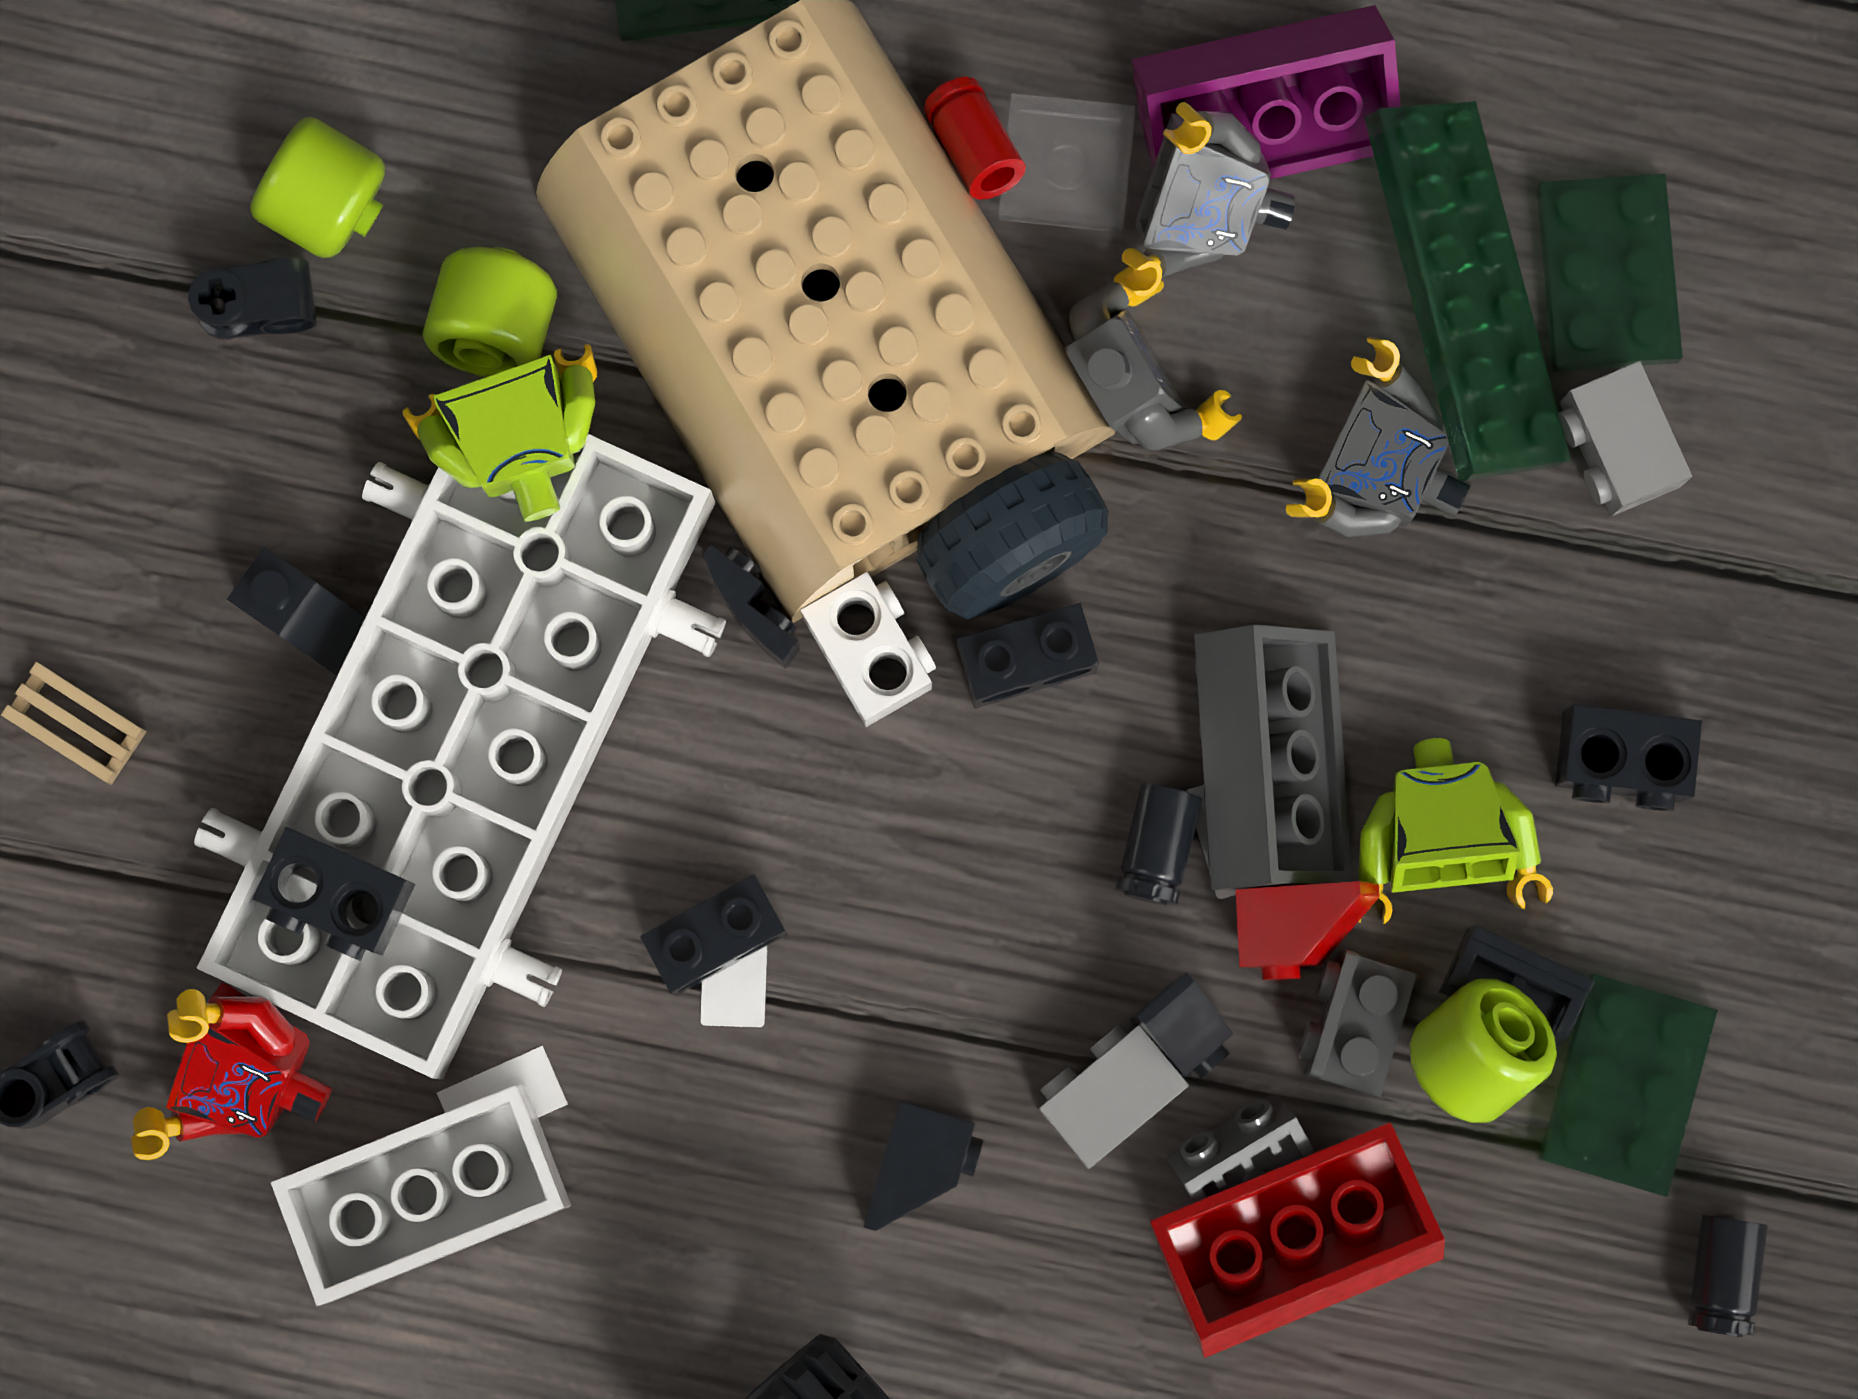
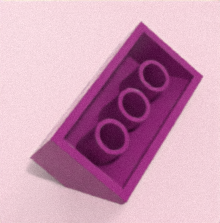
(1289, 85)

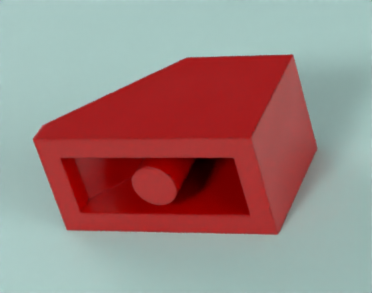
(1297, 924)

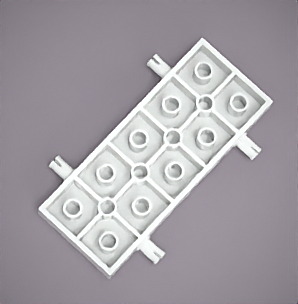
(463, 742)

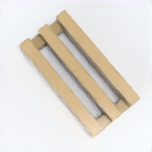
(29, 694)

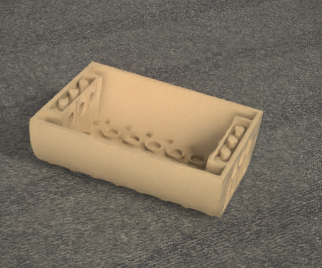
(756, 370)

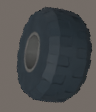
(1012, 535)

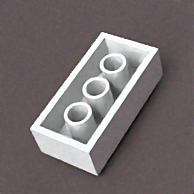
(420, 1194)

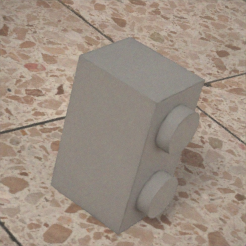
(1623, 439)
(1111, 1095)

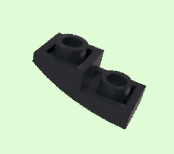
(740, 591)

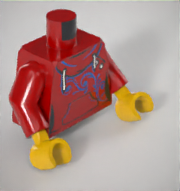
(233, 1074)

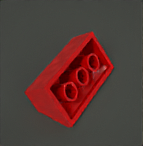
(1298, 1239)

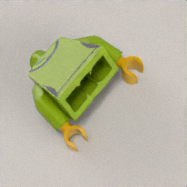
(513, 429)
(1448, 830)

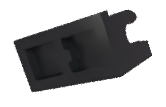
(1551, 986)

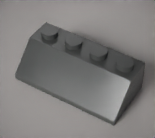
(1272, 757)

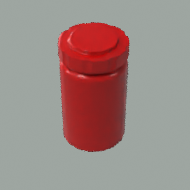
(974, 138)

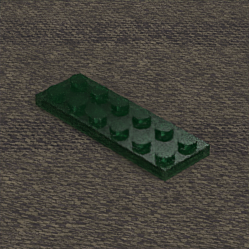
(1467, 289)

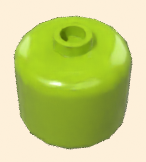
(319, 188)
(489, 310)
(1482, 1050)

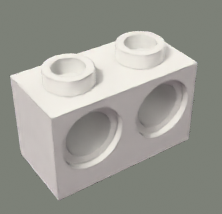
(855, 655)

